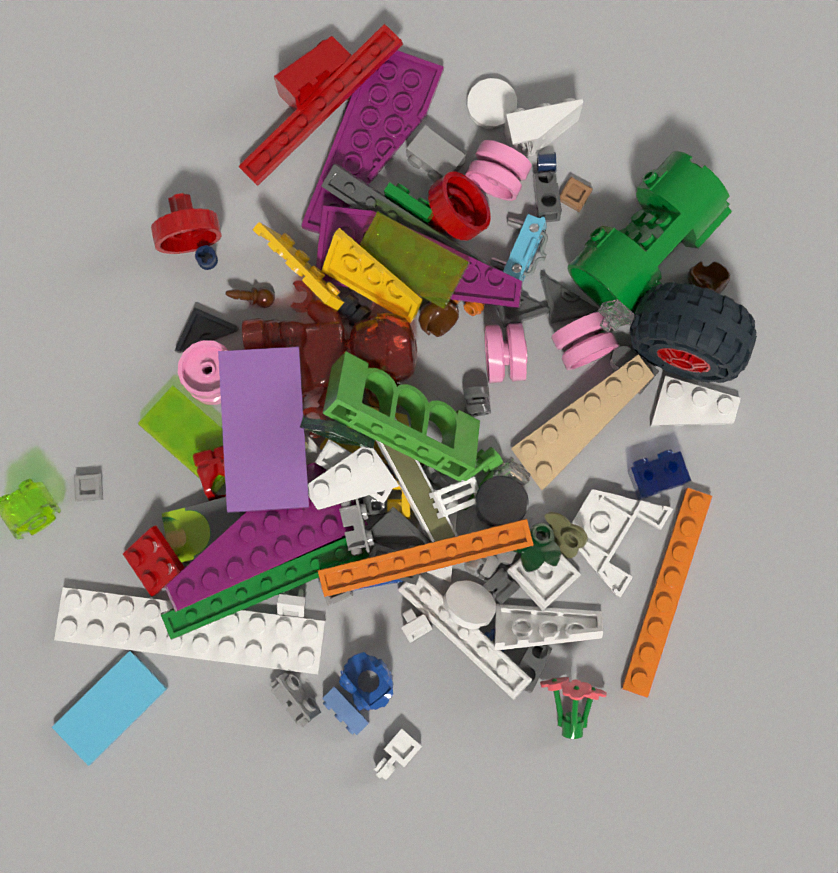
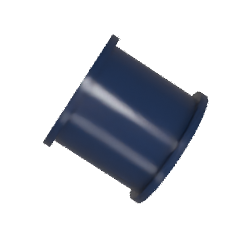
(546, 162)
(201, 252)

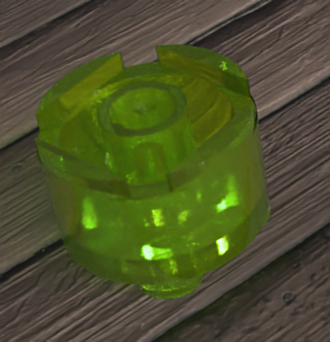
(28, 509)

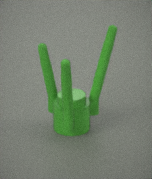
(487, 462)

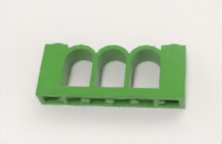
(459, 430)

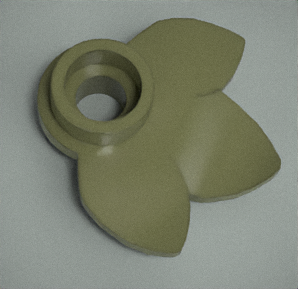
(566, 535)

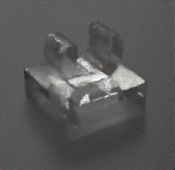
(615, 315)
(513, 470)

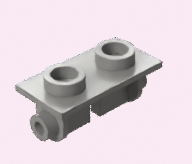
(359, 536)
(303, 707)

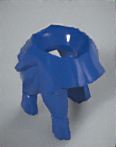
(349, 681)

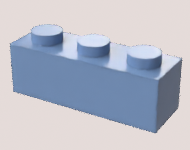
(345, 711)

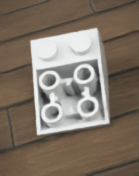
(536, 128)

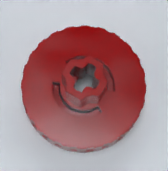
(463, 213)
(185, 227)

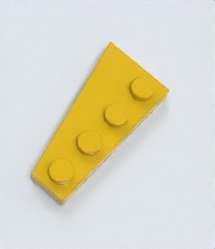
(298, 262)
(364, 274)

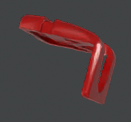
(209, 466)

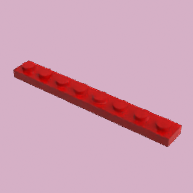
(321, 104)

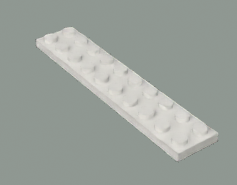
(237, 638)

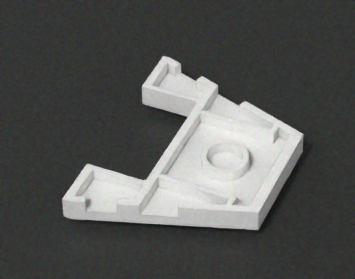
(606, 522)

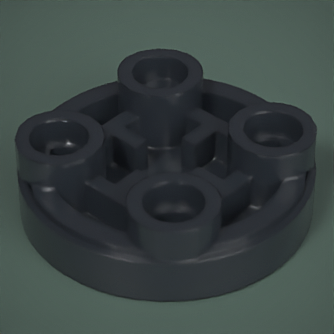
(501, 501)

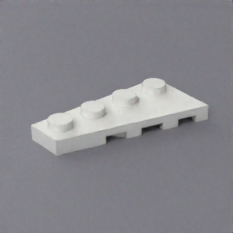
(531, 626)

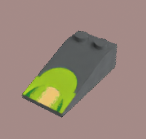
(197, 527)

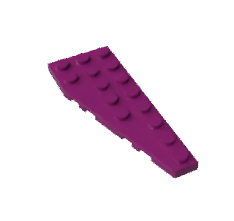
(377, 124)
(478, 285)
(256, 545)

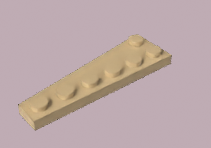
(564, 436)

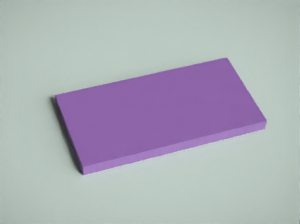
(263, 429)

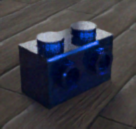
(659, 474)

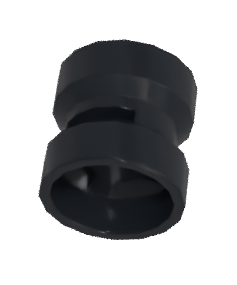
(353, 310)

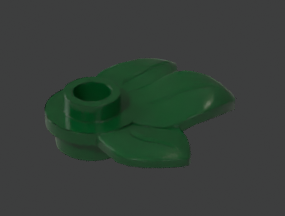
(542, 550)

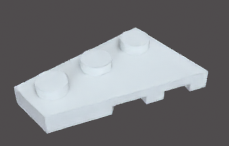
(350, 479)

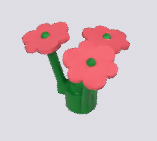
(572, 722)

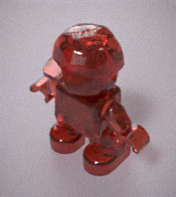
(380, 340)

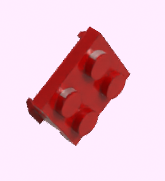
(153, 560)

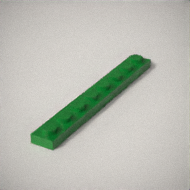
(259, 588)

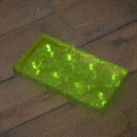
(414, 259)
(183, 429)

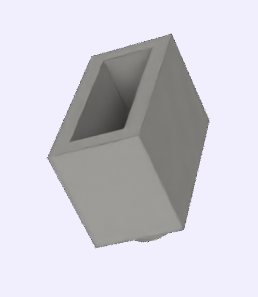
(434, 154)

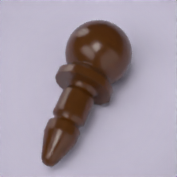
(262, 297)

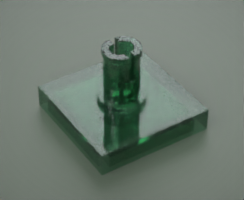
(337, 432)

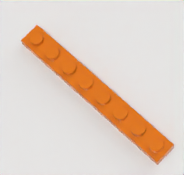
(425, 557)
(666, 592)

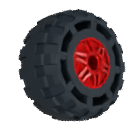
(693, 332)

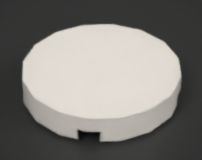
(490, 102)
(469, 604)

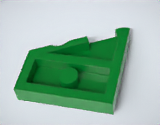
(401, 196)

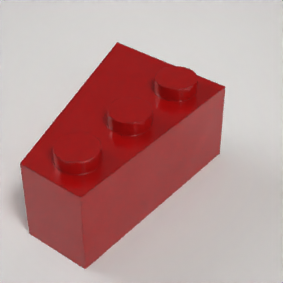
(310, 71)

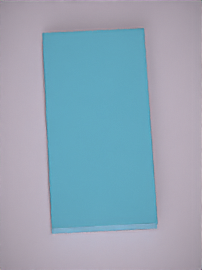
(109, 708)

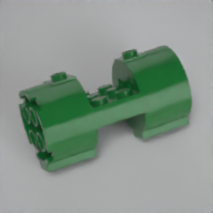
(678, 206)

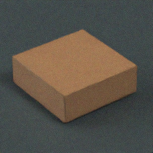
(575, 194)

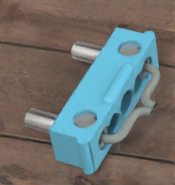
(525, 247)

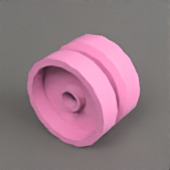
(499, 170)
(584, 341)
(505, 353)
(194, 370)

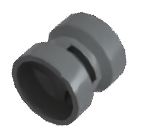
(477, 400)
(501, 585)

